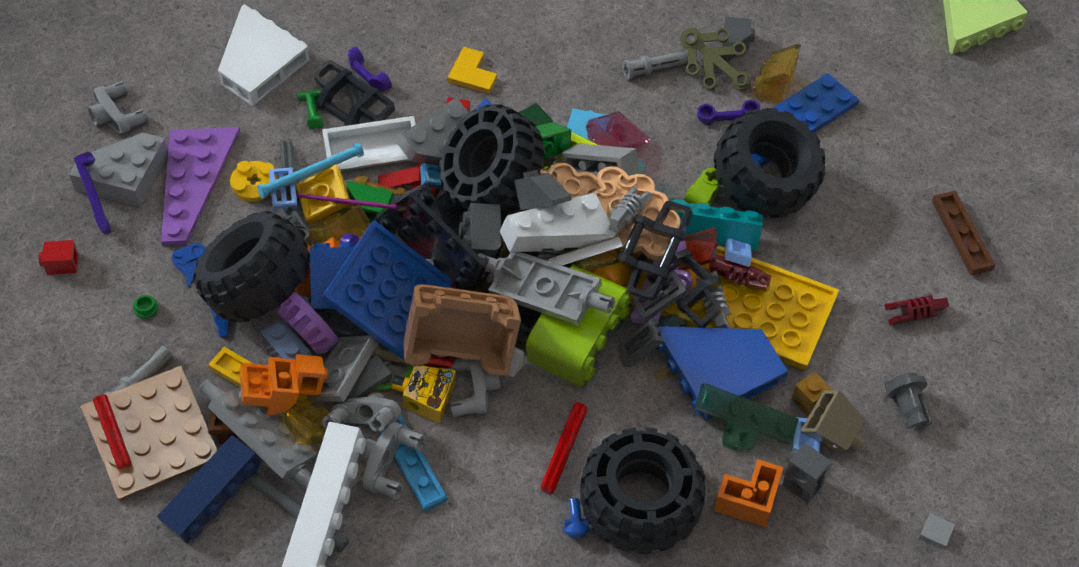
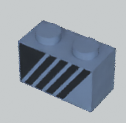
(282, 341)

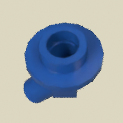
(576, 526)

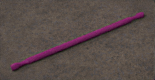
(347, 201)

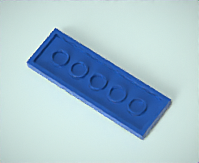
(816, 105)

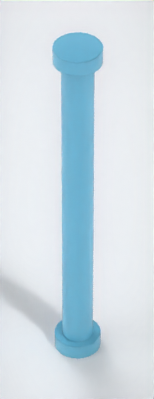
(264, 190)

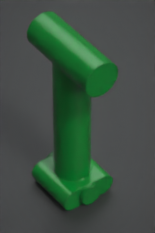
(313, 121)

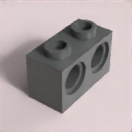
(805, 472)

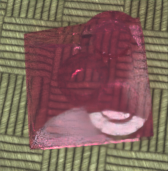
(615, 131)

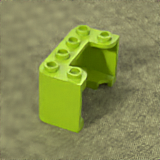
(570, 348)

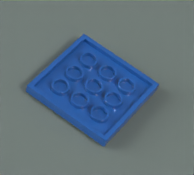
(378, 285)

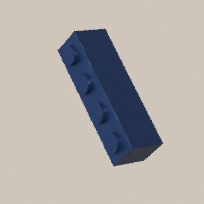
(209, 489)

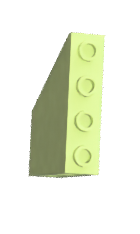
(980, 20)

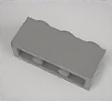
(596, 157)

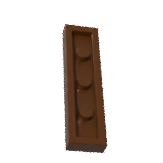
(963, 233)

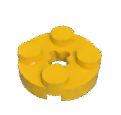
(244, 173)

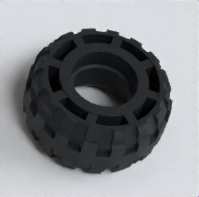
(784, 142)
(252, 267)
(634, 522)

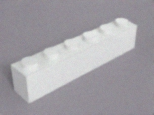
(325, 497)

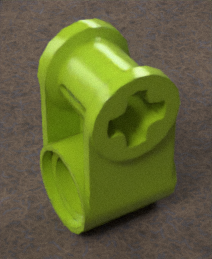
(704, 189)

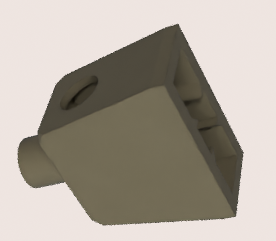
(834, 422)

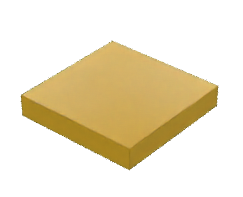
(328, 184)

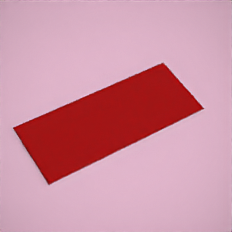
(399, 177)

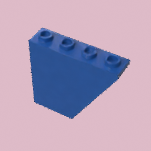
(723, 357)

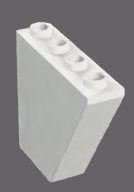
(259, 56)

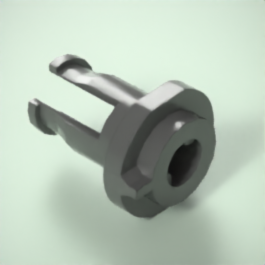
(909, 394)

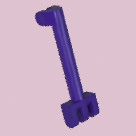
(82, 161)

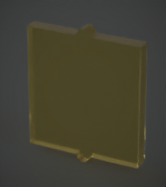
(596, 261)

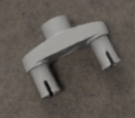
(106, 111)
(482, 385)
(365, 410)
(380, 455)

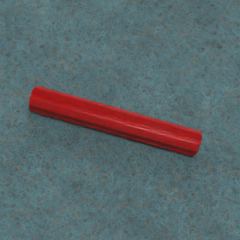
(563, 448)

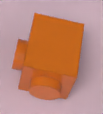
(310, 374)

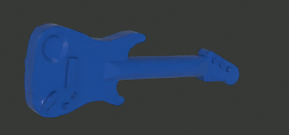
(185, 261)

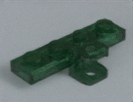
(744, 418)

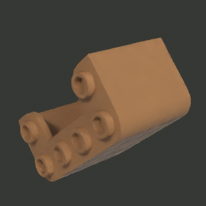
(462, 326)

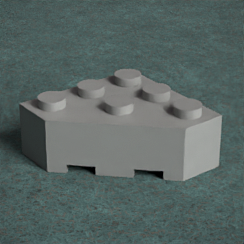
(427, 138)
(125, 169)

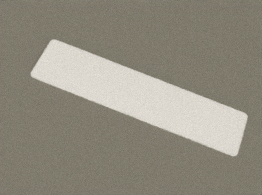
(587, 252)

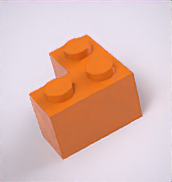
(748, 499)

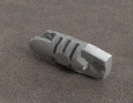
(627, 208)
(718, 294)

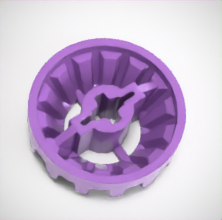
(307, 324)

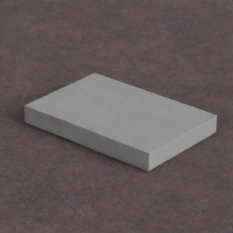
(344, 367)

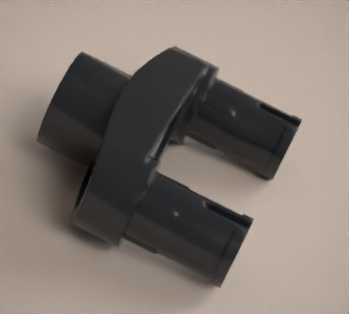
(392, 218)

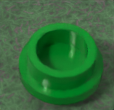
(145, 306)

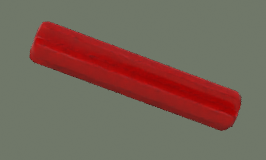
(112, 431)

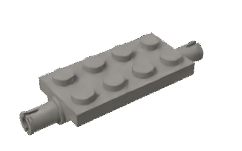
(547, 286)
(262, 433)

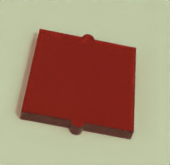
(702, 246)

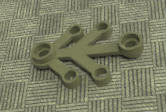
(712, 55)

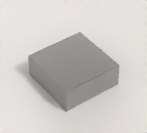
(937, 531)

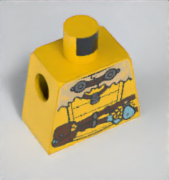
(426, 391)

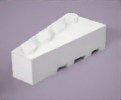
(560, 226)

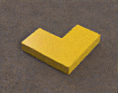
(467, 72)

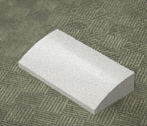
(376, 139)

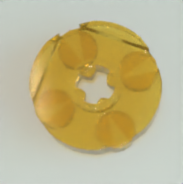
(306, 422)

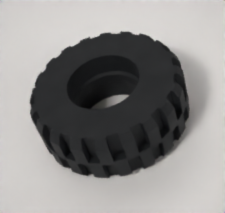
(472, 146)

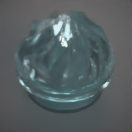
(674, 320)

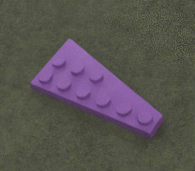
(192, 172)

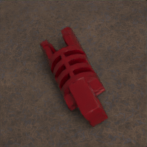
(743, 275)
(916, 308)

